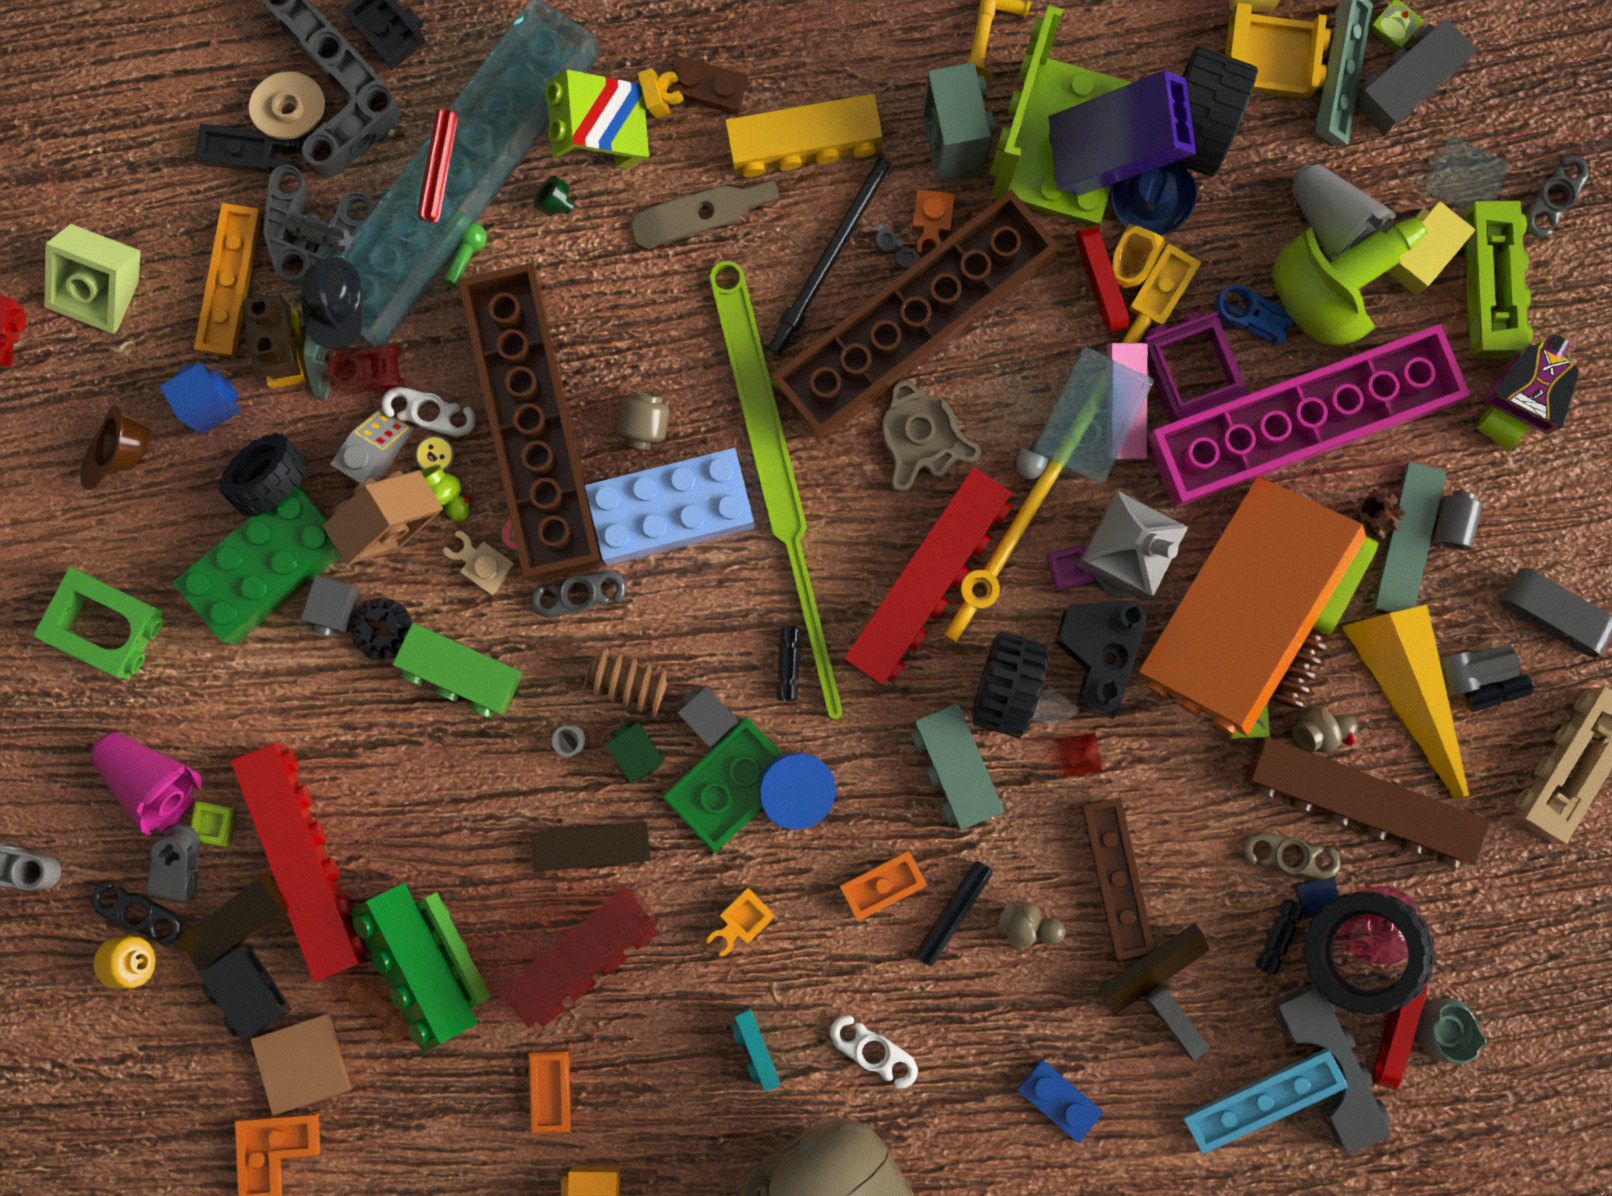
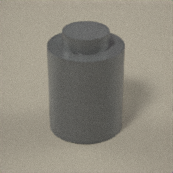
(1458, 521)

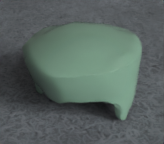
(1449, 1032)

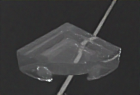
(1053, 708)

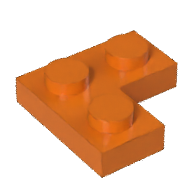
(266, 1141)

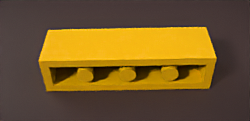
(804, 135)

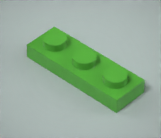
(453, 950)

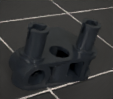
(1090, 634)

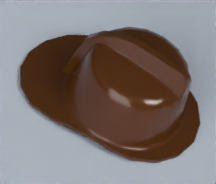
(115, 447)

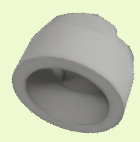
(1030, 464)
(562, 743)

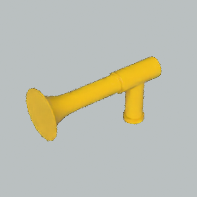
(985, 16)

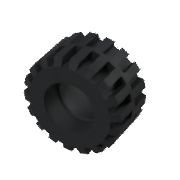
(1010, 684)

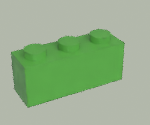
(457, 671)

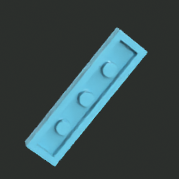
(1265, 1100)

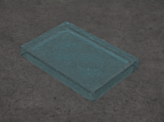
(1093, 415)

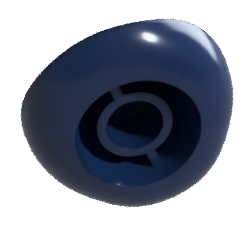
(1155, 199)

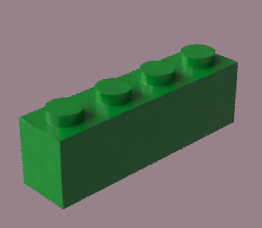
(413, 968)

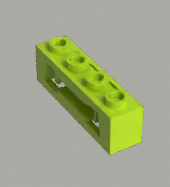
(1508, 329)

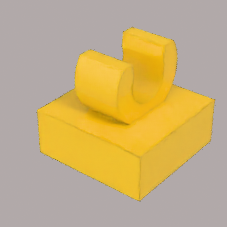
(655, 92)

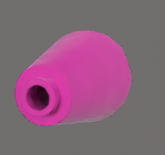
(145, 782)

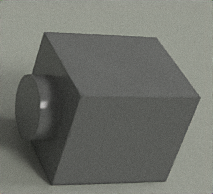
(330, 606)
(707, 716)

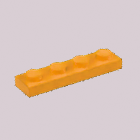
(228, 280)

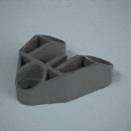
(278, 212)

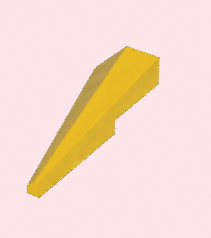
(1406, 664)

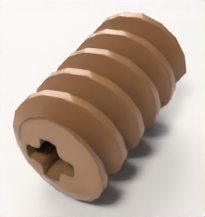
(627, 681)

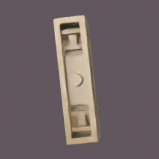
(1558, 815)

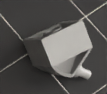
(1132, 546)

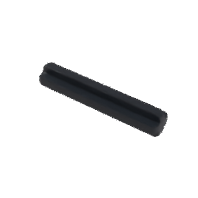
(953, 913)

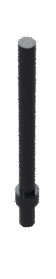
(793, 316)

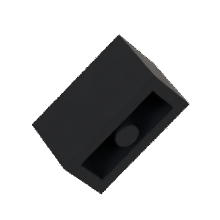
(244, 993)

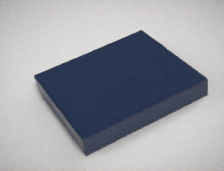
(1316, 894)

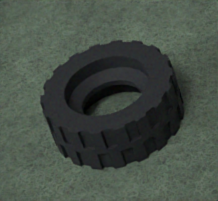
(263, 475)

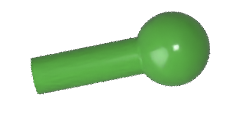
(471, 241)

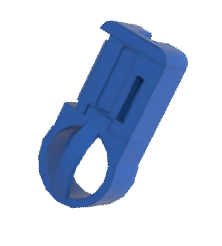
(1260, 316)

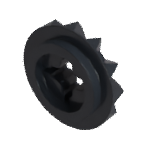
(362, 632)

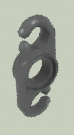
(1571, 189)
(560, 591)

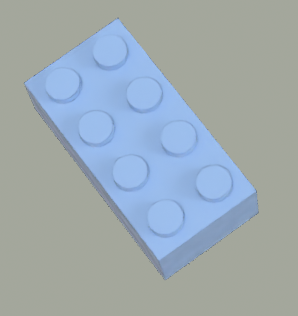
(669, 507)

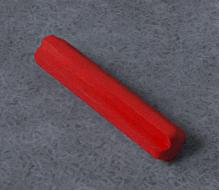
(437, 166)

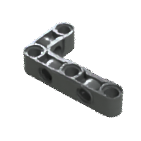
(356, 125)

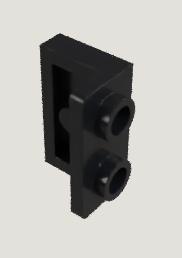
(386, 28)

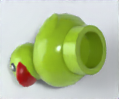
(447, 491)

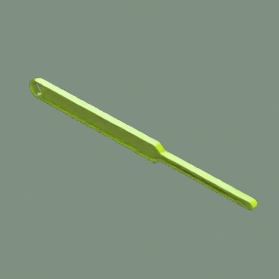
(771, 457)

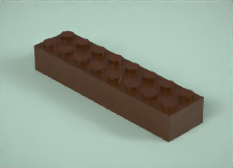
(914, 316)
(530, 422)

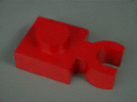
(11, 325)

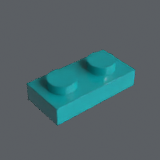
(761, 1066)

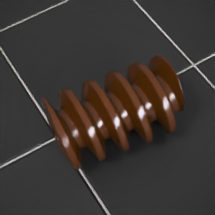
(1294, 680)

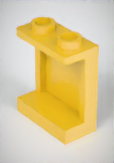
(1281, 49)

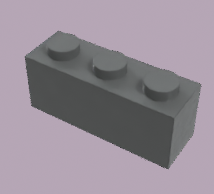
(1414, 75)

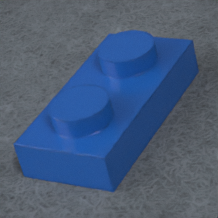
(1059, 1100)

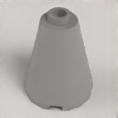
(1337, 209)

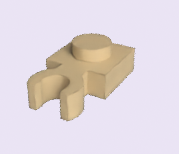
(483, 565)

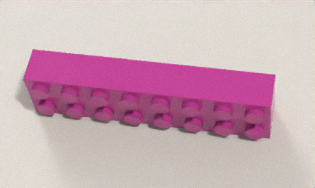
(1307, 416)

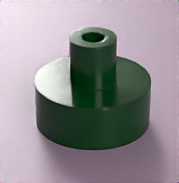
(553, 197)

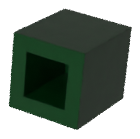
(634, 751)

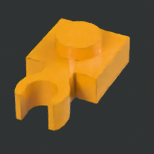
(743, 919)

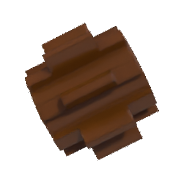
(1373, 504)

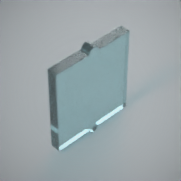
(1466, 174)

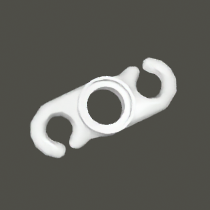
(416, 399)
(854, 1049)

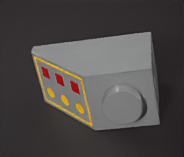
(371, 447)

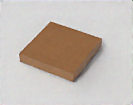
(301, 1064)

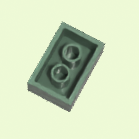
(957, 121)

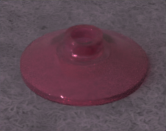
(1369, 941)

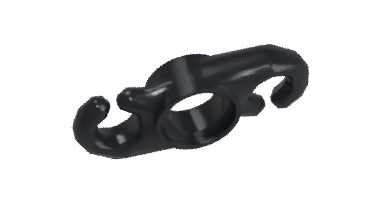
(118, 913)

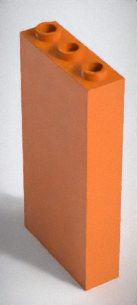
(1252, 606)

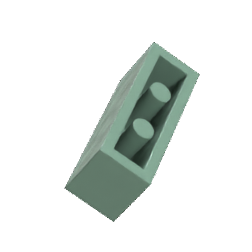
(956, 767)

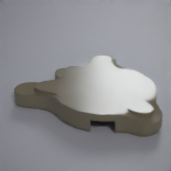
(922, 435)

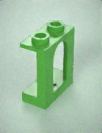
(64, 607)

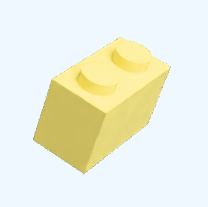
(1428, 258)

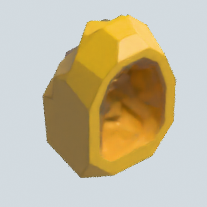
(1136, 255)

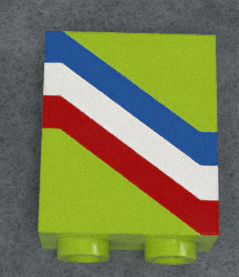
(597, 116)

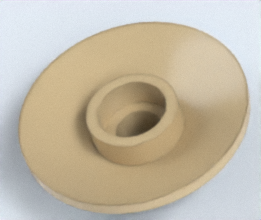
(285, 93)

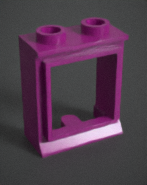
(1170, 398)

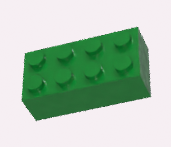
(259, 567)

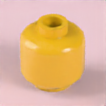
(124, 962)

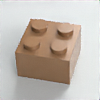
(382, 516)

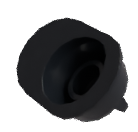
(332, 303)

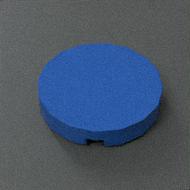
(796, 790)

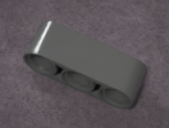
(1558, 612)

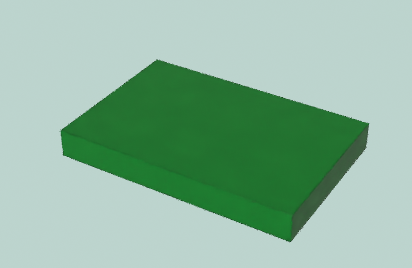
(723, 787)

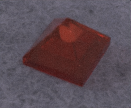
(1079, 754)

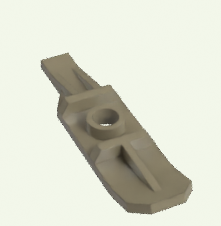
(681, 216)

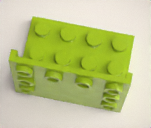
(1024, 151)

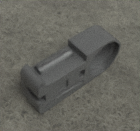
(1177, 1022)

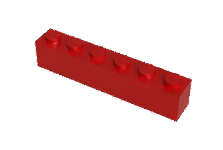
(927, 577)
(299, 860)

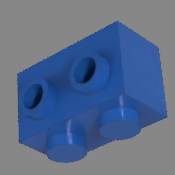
(201, 397)

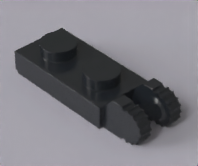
(242, 149)

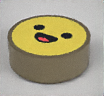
(435, 451)

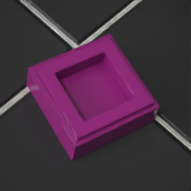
(1064, 569)

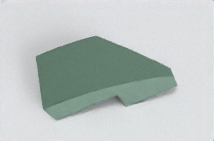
(316, 368)

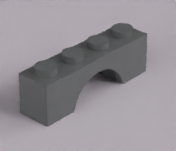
(1352, 1113)

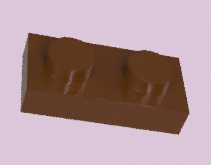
(709, 84)

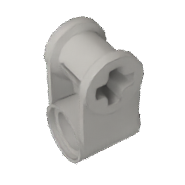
(17, 866)

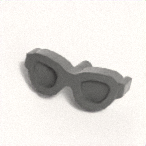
(887, 242)

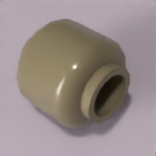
(643, 419)

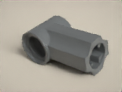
(1469, 671)

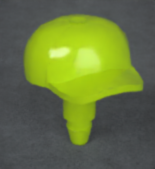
(1326, 295)

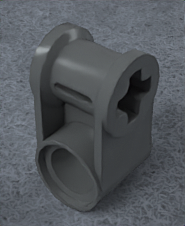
(174, 865)

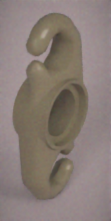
(1274, 857)

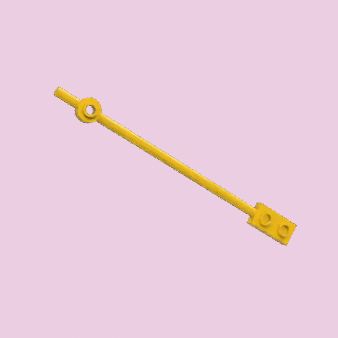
(1152, 307)

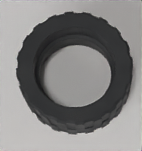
(1217, 100)
(1321, 964)

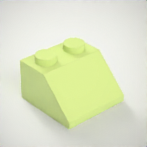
(90, 277)

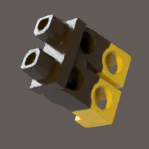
(275, 341)

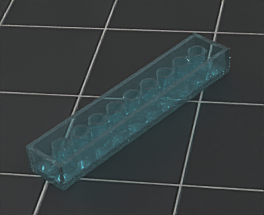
(496, 127)

